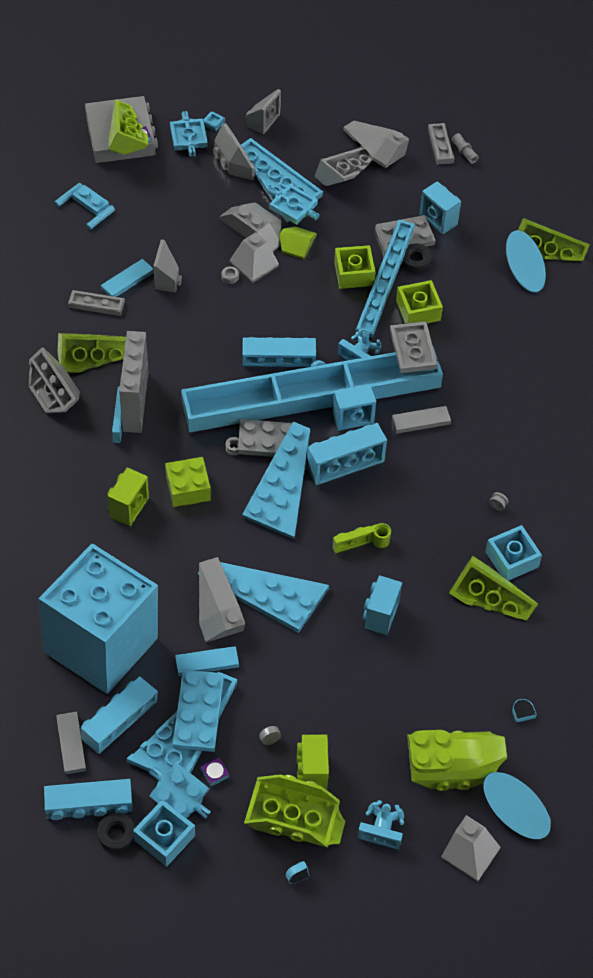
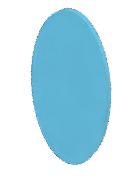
(525, 261)
(516, 805)

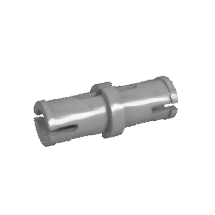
(465, 148)

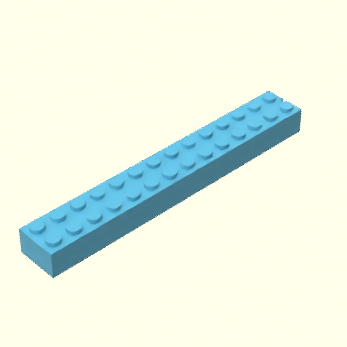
(299, 390)

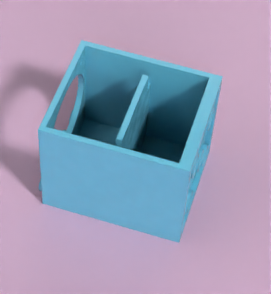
(99, 618)

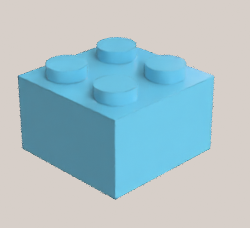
(440, 207)
(354, 407)
(513, 553)
(382, 604)
(164, 833)

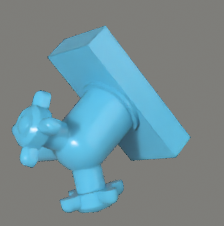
(361, 349)
(381, 831)

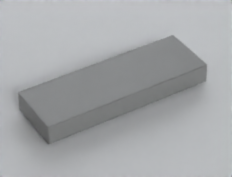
(441, 143)
(96, 303)
(421, 419)
(71, 743)

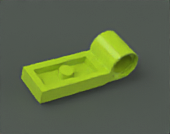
(363, 536)

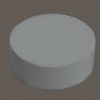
(230, 275)
(270, 735)

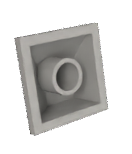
(264, 113)
(254, 258)
(166, 270)
(471, 849)

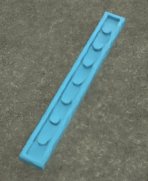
(386, 277)

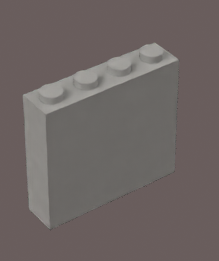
(99, 123)
(134, 381)

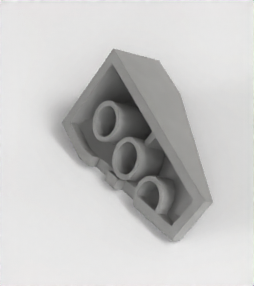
(381, 143)
(342, 166)
(217, 603)

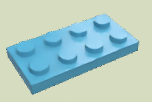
(198, 711)

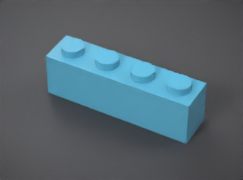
(279, 352)
(118, 714)
(88, 799)

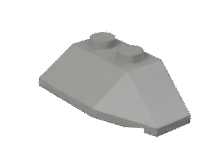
(232, 155)
(253, 218)
(51, 383)

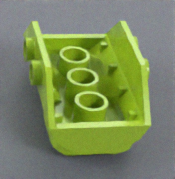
(455, 758)
(296, 810)

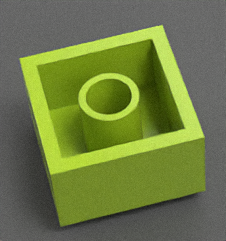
(354, 267)
(419, 303)
(188, 481)
(128, 496)
(313, 759)

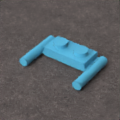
(90, 201)

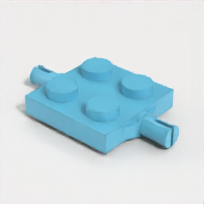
(188, 134)
(293, 203)
(180, 790)

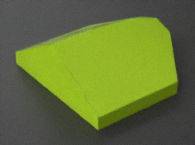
(296, 241)

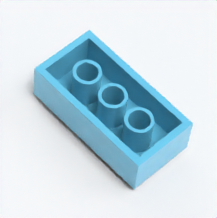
(346, 453)

